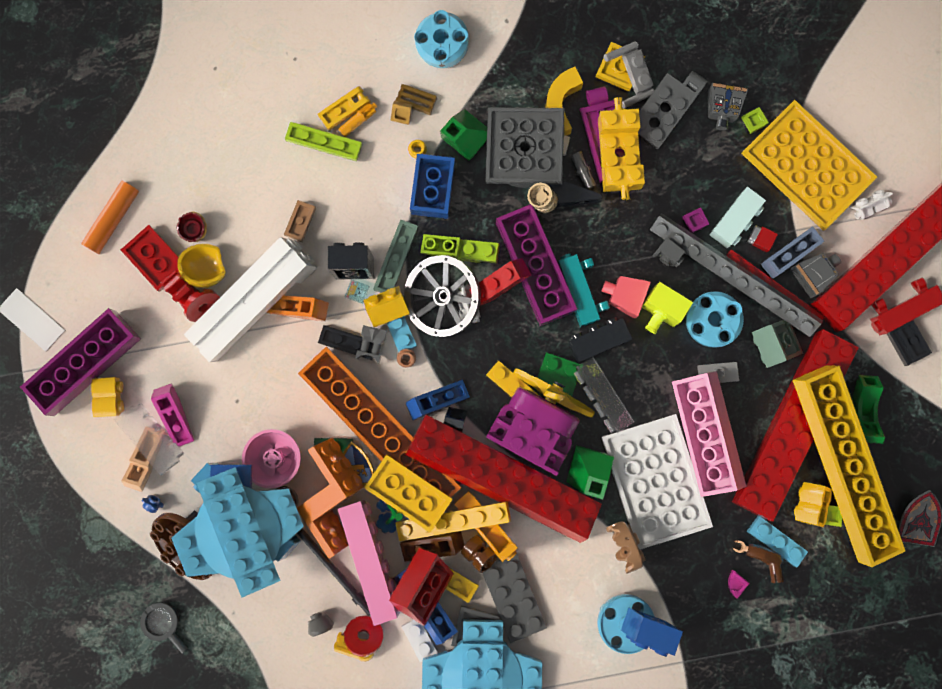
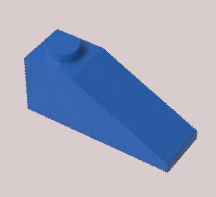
(437, 399)

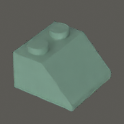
(777, 343)

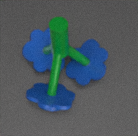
(388, 520)

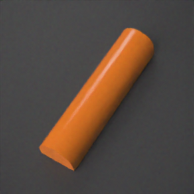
(110, 217)

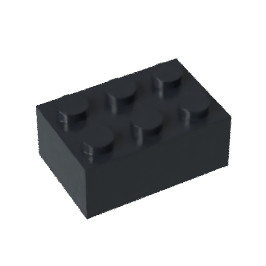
(350, 261)

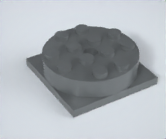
(518, 127)

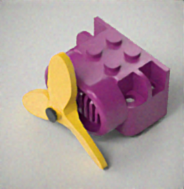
(536, 425)

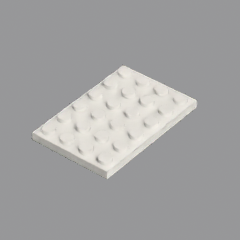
(657, 481)

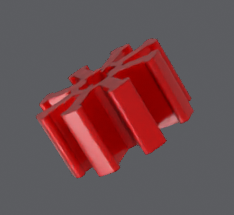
(178, 288)

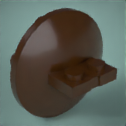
(163, 529)

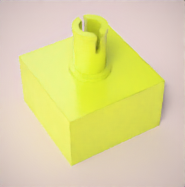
(665, 306)

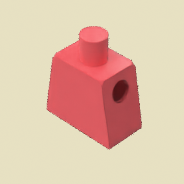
(627, 294)

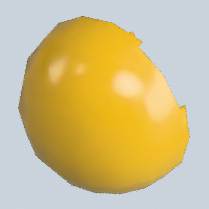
(201, 265)

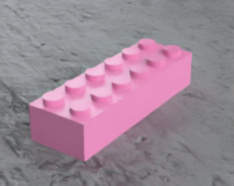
(709, 434)
(369, 561)

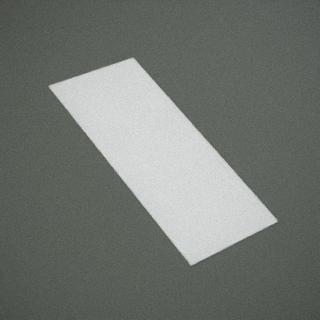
(31, 319)

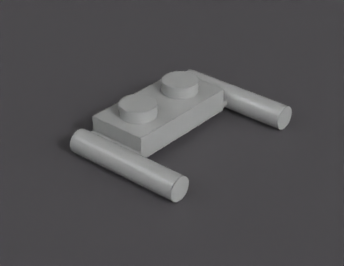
(637, 72)

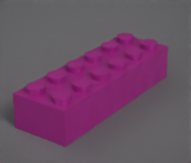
(546, 285)
(80, 362)

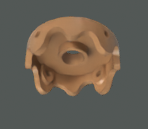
(628, 542)

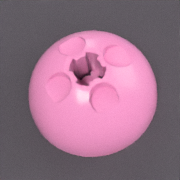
(260, 454)

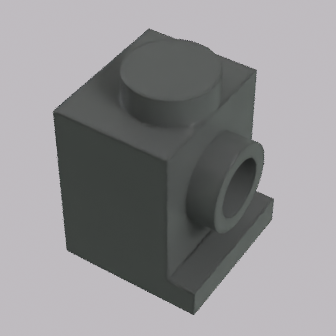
(669, 253)

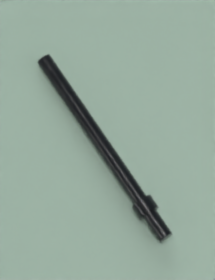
(358, 598)

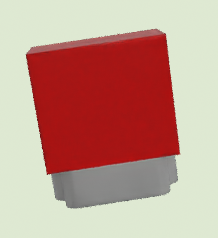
(762, 238)

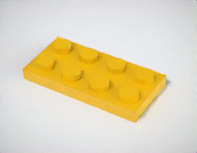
(408, 493)

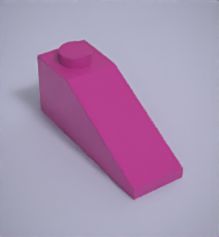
(172, 414)

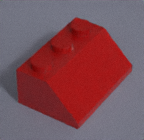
(421, 586)

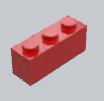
(503, 280)

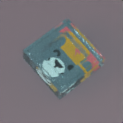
(356, 291)

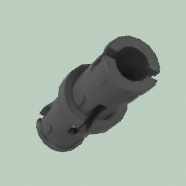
(583, 170)

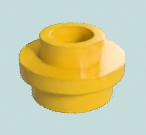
(417, 143)

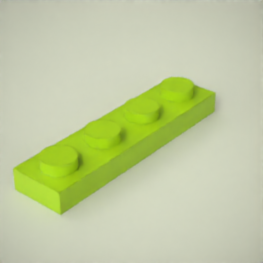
(323, 141)

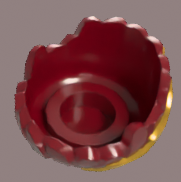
(191, 227)

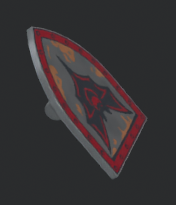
(921, 520)

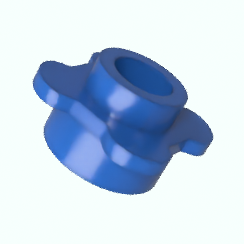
(152, 503)

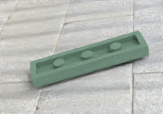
(396, 256)

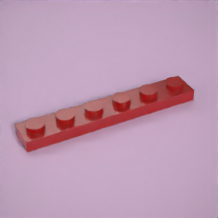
(751, 268)

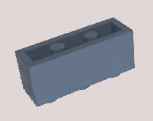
(792, 252)

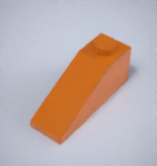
(300, 307)

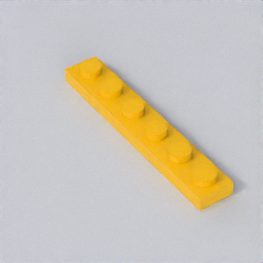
(457, 521)

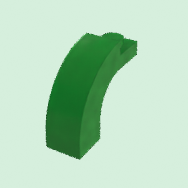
(865, 401)

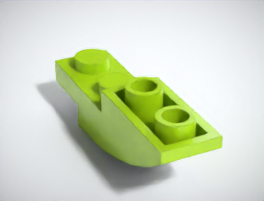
(461, 249)

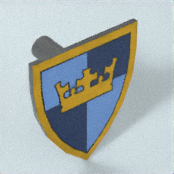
(359, 462)

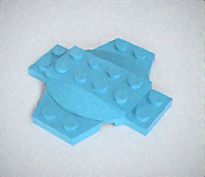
(237, 532)
(481, 662)

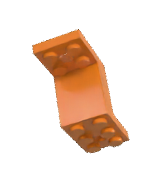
(318, 509)

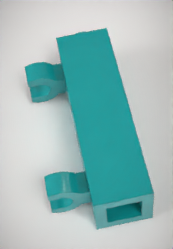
(574, 277)

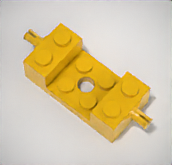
(620, 131)

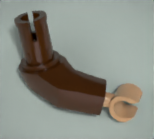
(767, 556)

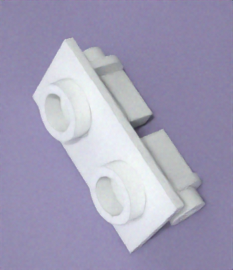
(879, 200)
(464, 307)

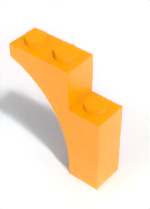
(494, 535)

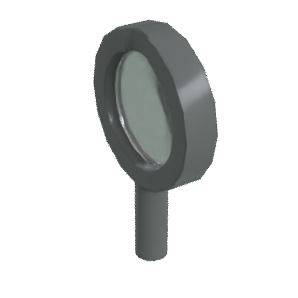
(160, 623)

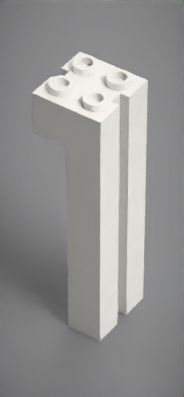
(250, 298)

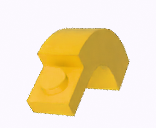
(563, 86)

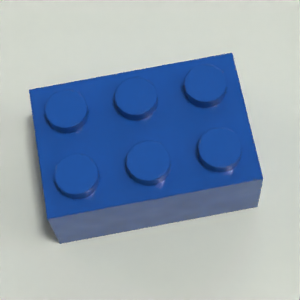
(432, 186)
(651, 632)

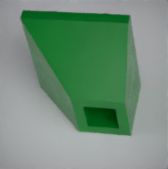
(464, 134)
(590, 471)

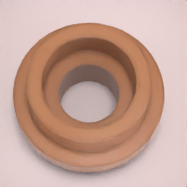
(406, 363)

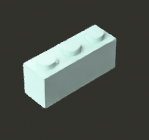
(738, 218)

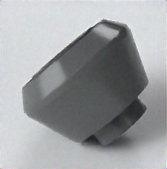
(319, 624)

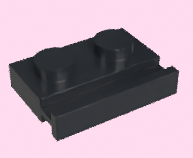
(909, 343)

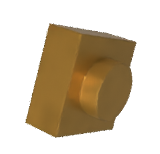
(401, 112)

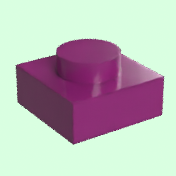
(695, 220)

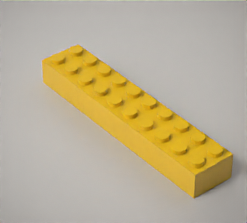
(849, 465)

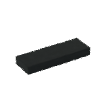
(342, 341)

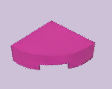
(736, 584)

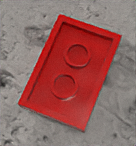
(151, 256)

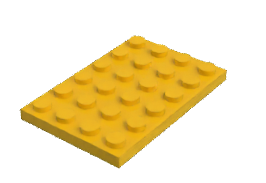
(809, 165)

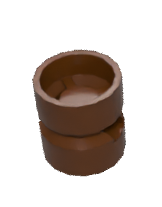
(476, 551)

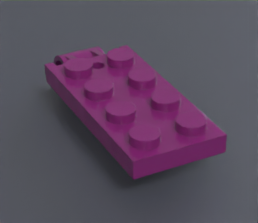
(597, 102)

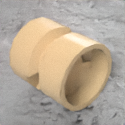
(542, 197)

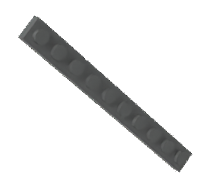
(737, 275)

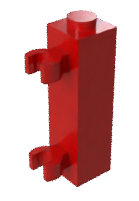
(906, 311)

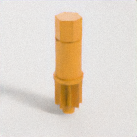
(355, 121)

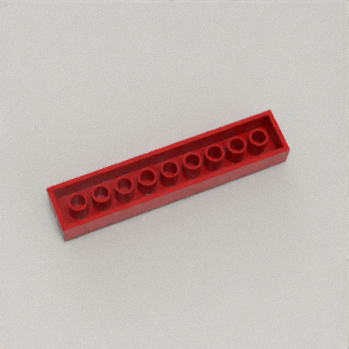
(883, 264)
(789, 433)
(504, 479)

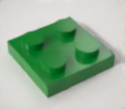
(559, 370)

